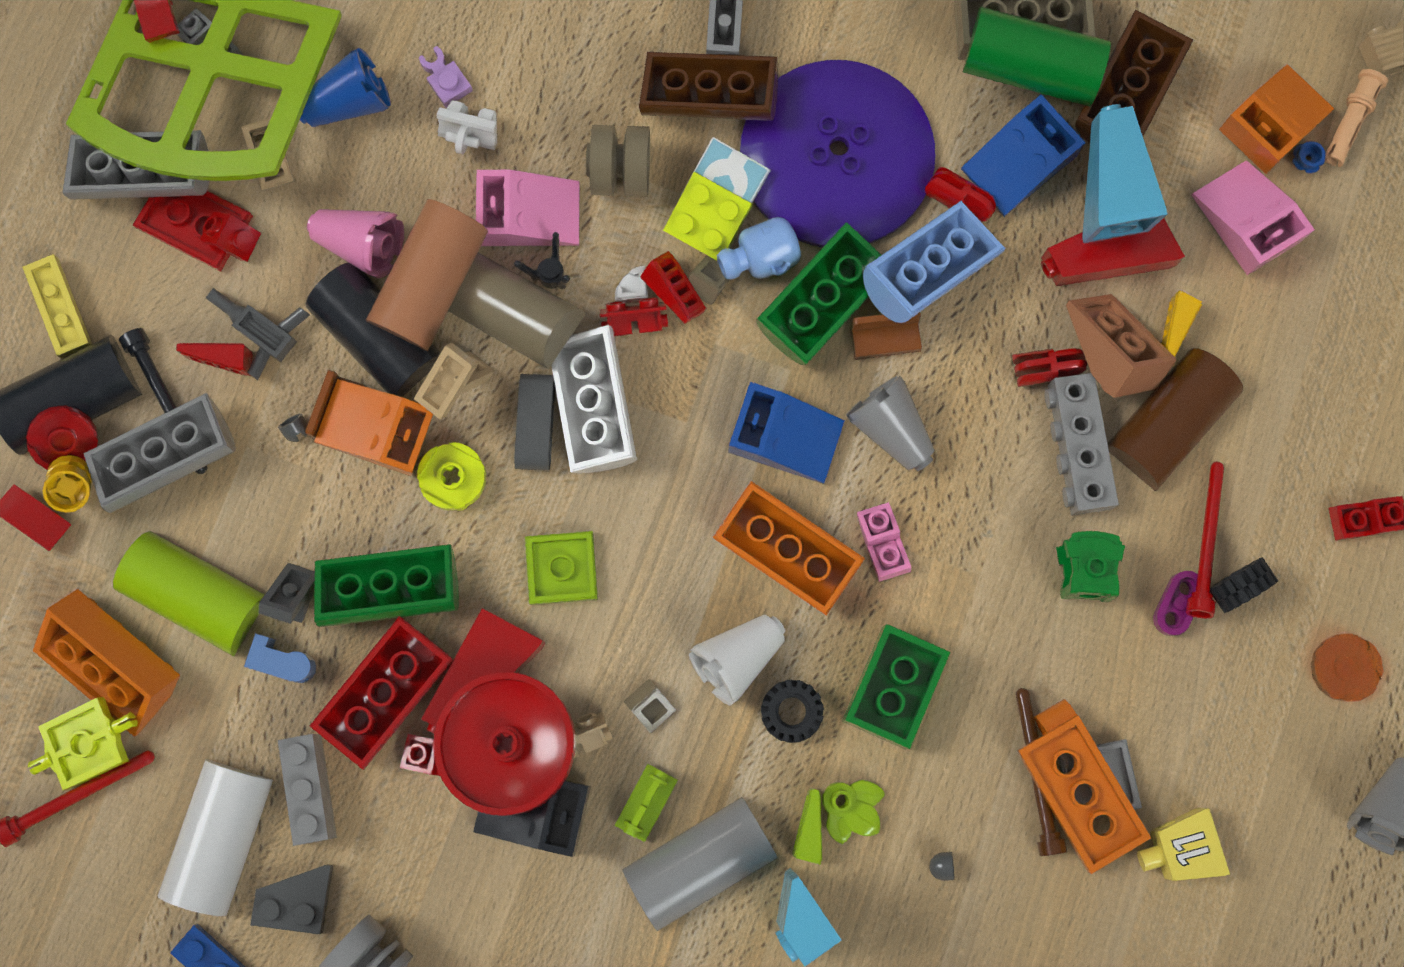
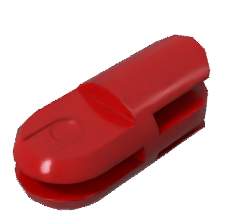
(951, 188)
(1047, 364)

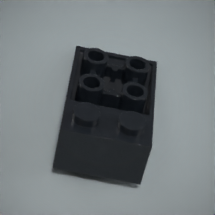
(549, 827)

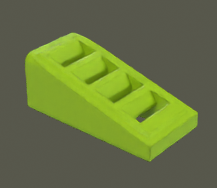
(809, 836)

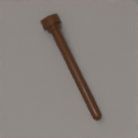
(1050, 840)

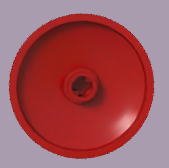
(504, 744)

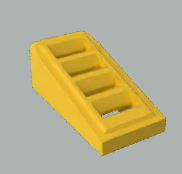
(1180, 316)

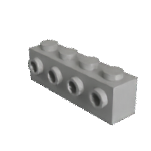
(1081, 444)

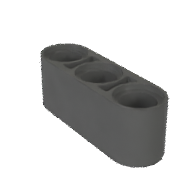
(534, 422)

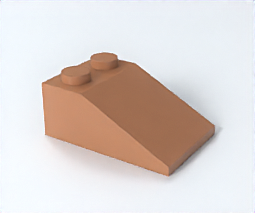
(1118, 347)

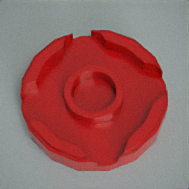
(60, 433)

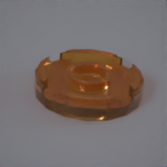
(1346, 667)

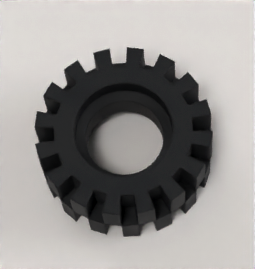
(1243, 585)
(813, 707)

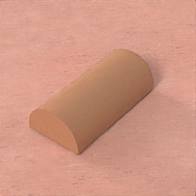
(427, 274)

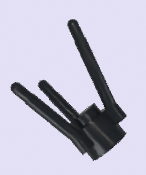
(550, 270)

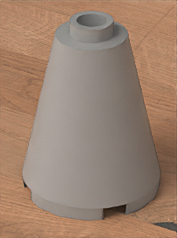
(894, 424)
(1381, 813)

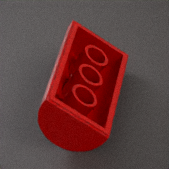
(381, 692)

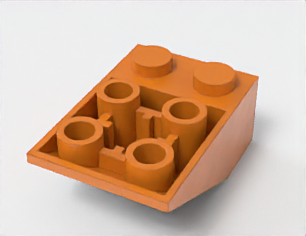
(1275, 118)
(374, 426)

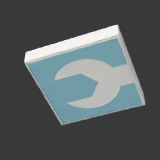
(732, 170)

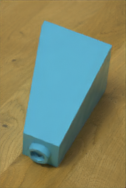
(1120, 179)

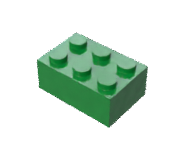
(896, 686)

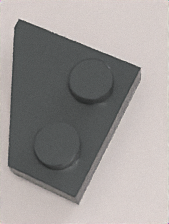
(295, 902)

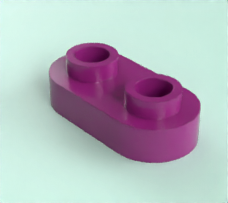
(1175, 603)

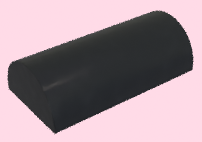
(342, 305)
(87, 380)

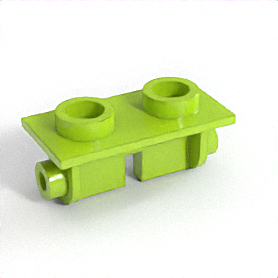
(646, 803)

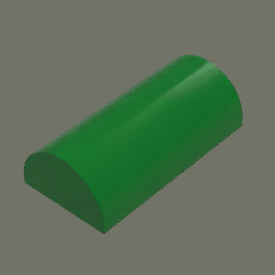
(1037, 56)
(819, 297)
(385, 585)

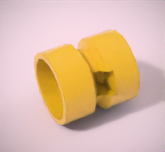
(67, 484)

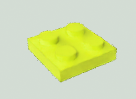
(707, 216)

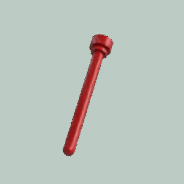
(1201, 601)
(14, 827)

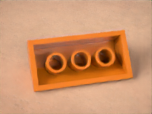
(104, 659)

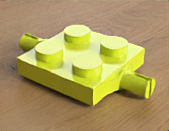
(83, 743)

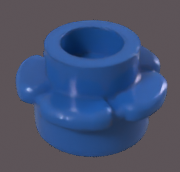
(1316, 153)

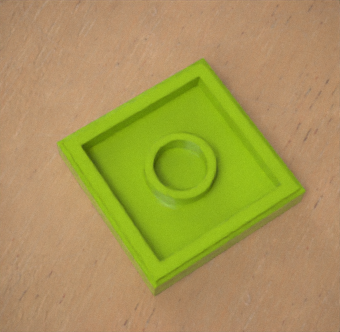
(561, 568)

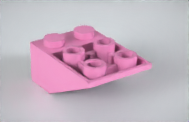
(527, 208)
(1252, 216)

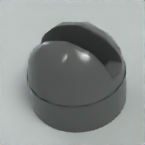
(293, 427)
(942, 866)

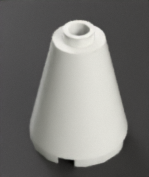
(737, 656)

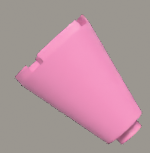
(359, 237)

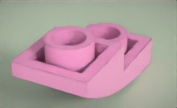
(883, 542)

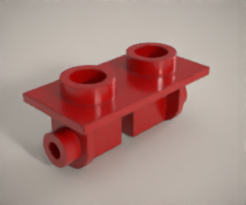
(646, 313)

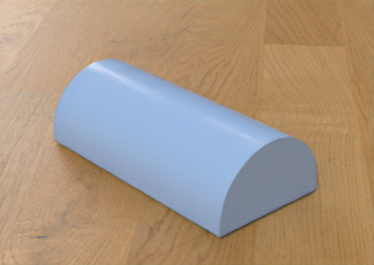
(929, 263)

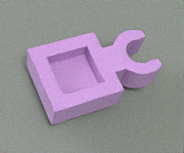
(447, 79)

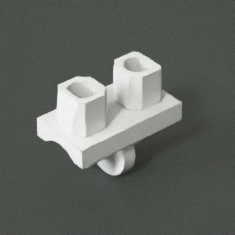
(466, 129)

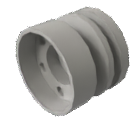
(361, 948)

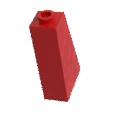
(1079, 262)
(487, 649)

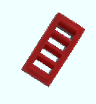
(673, 287)
(226, 356)

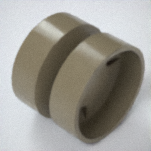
(609, 160)

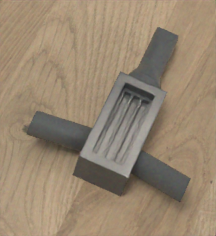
(269, 337)

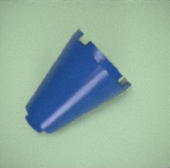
(346, 92)

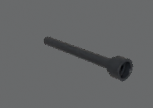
(136, 344)

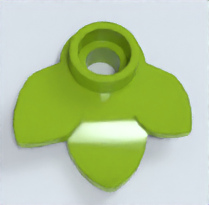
(856, 813)

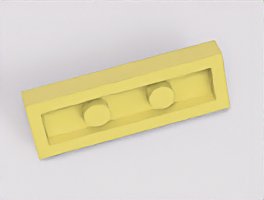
(57, 306)

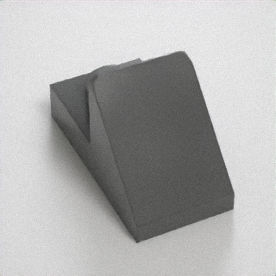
(289, 595)

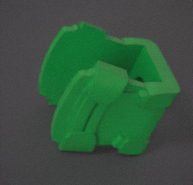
(1090, 565)

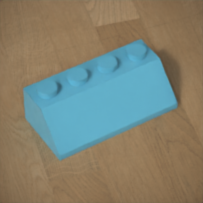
(802, 924)

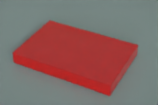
(180, 224)

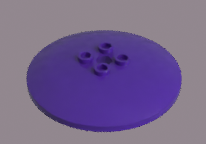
(870, 185)

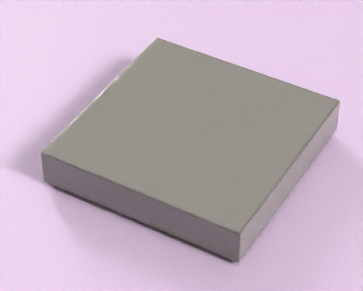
(1119, 761)

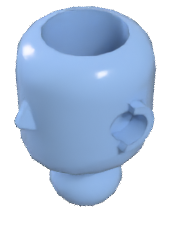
(762, 250)

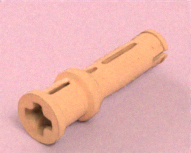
(1359, 106)

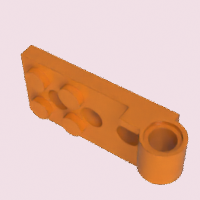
(1066, 733)

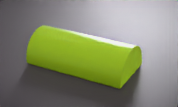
(188, 591)

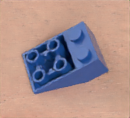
(1024, 155)
(785, 433)

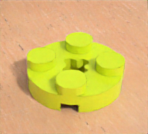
(447, 457)

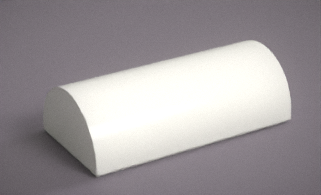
(593, 403)
(214, 839)

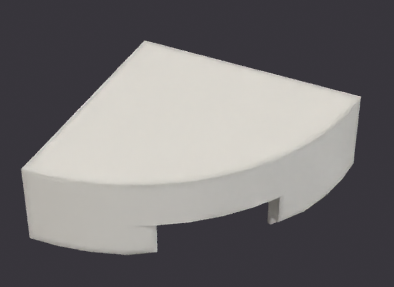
(632, 287)

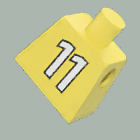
(1186, 848)

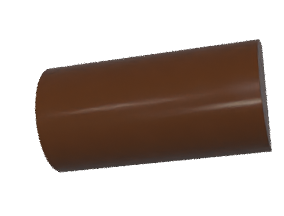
(1138, 71)
(709, 86)
(1176, 416)

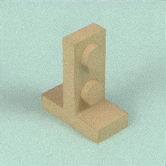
(450, 377)

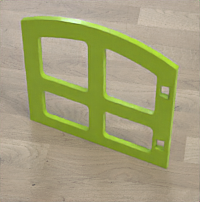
(206, 64)

